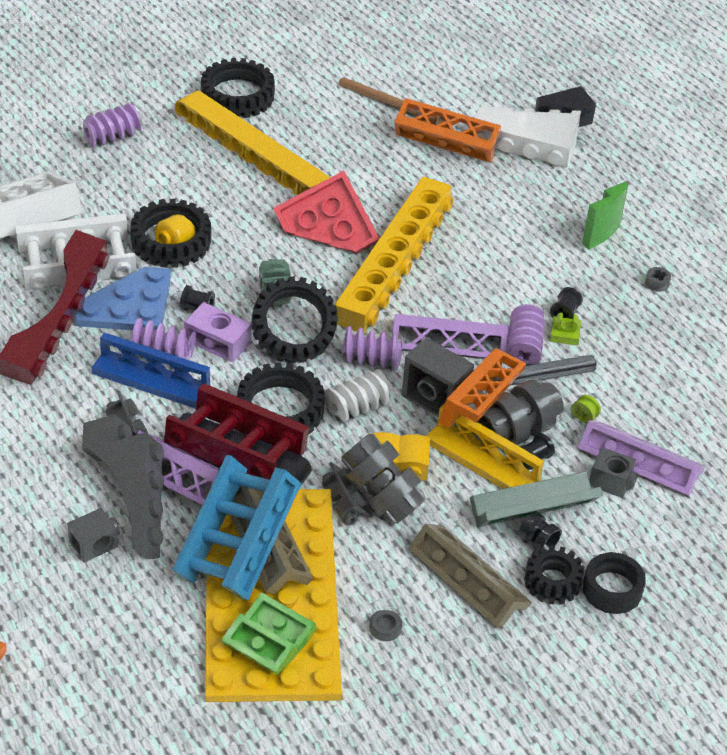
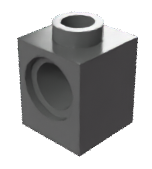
(613, 472)
(93, 534)

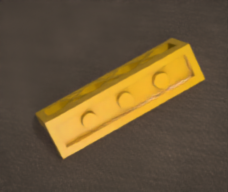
(485, 457)

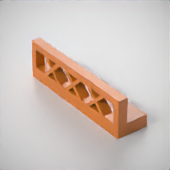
(443, 134)
(479, 380)

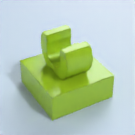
(565, 330)

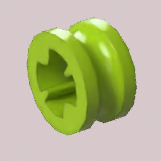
(585, 408)

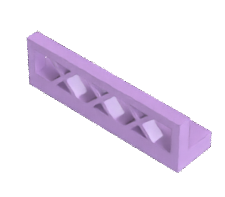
(452, 326)
(651, 459)
(189, 463)

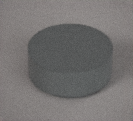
(385, 625)

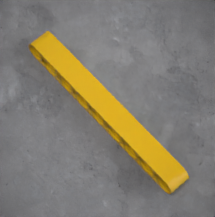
(249, 142)

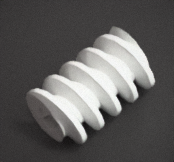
(357, 394)

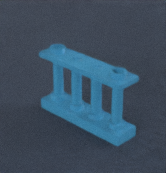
(260, 534)

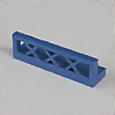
(150, 376)

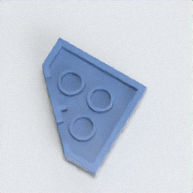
(124, 301)

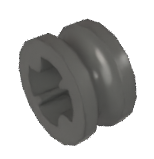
(654, 284)

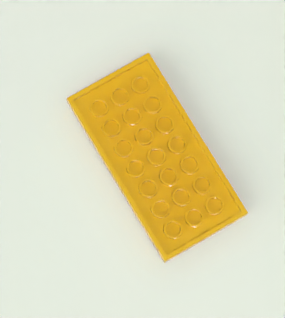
(316, 668)

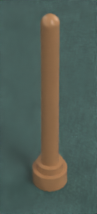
(382, 97)

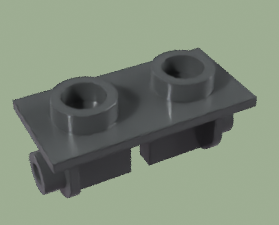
(126, 411)
(352, 501)

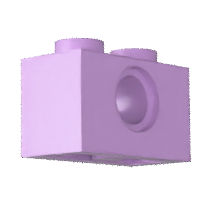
(219, 331)

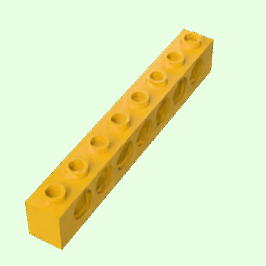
(393, 255)

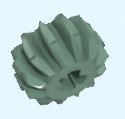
(271, 271)

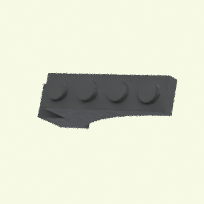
(138, 470)

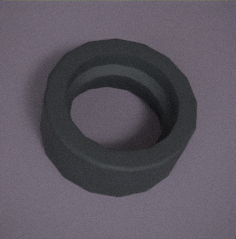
(612, 601)

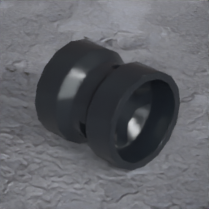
(538, 531)

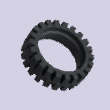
(240, 71)
(170, 253)
(302, 290)
(289, 378)

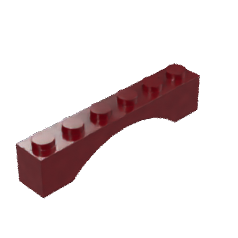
(28, 350)

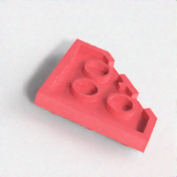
(329, 215)

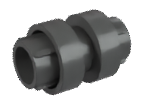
(524, 411)
(396, 498)

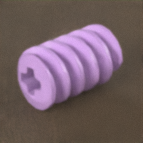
(110, 123)
(526, 334)
(166, 342)
(372, 348)

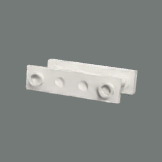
(58, 233)

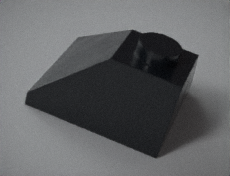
(568, 100)

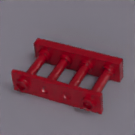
(238, 415)

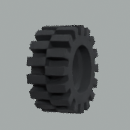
(550, 588)

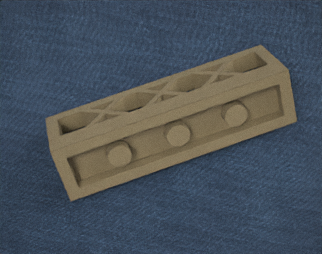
(283, 554)
(468, 574)

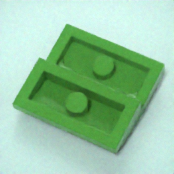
(605, 216)
(269, 633)

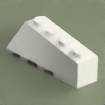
(533, 134)

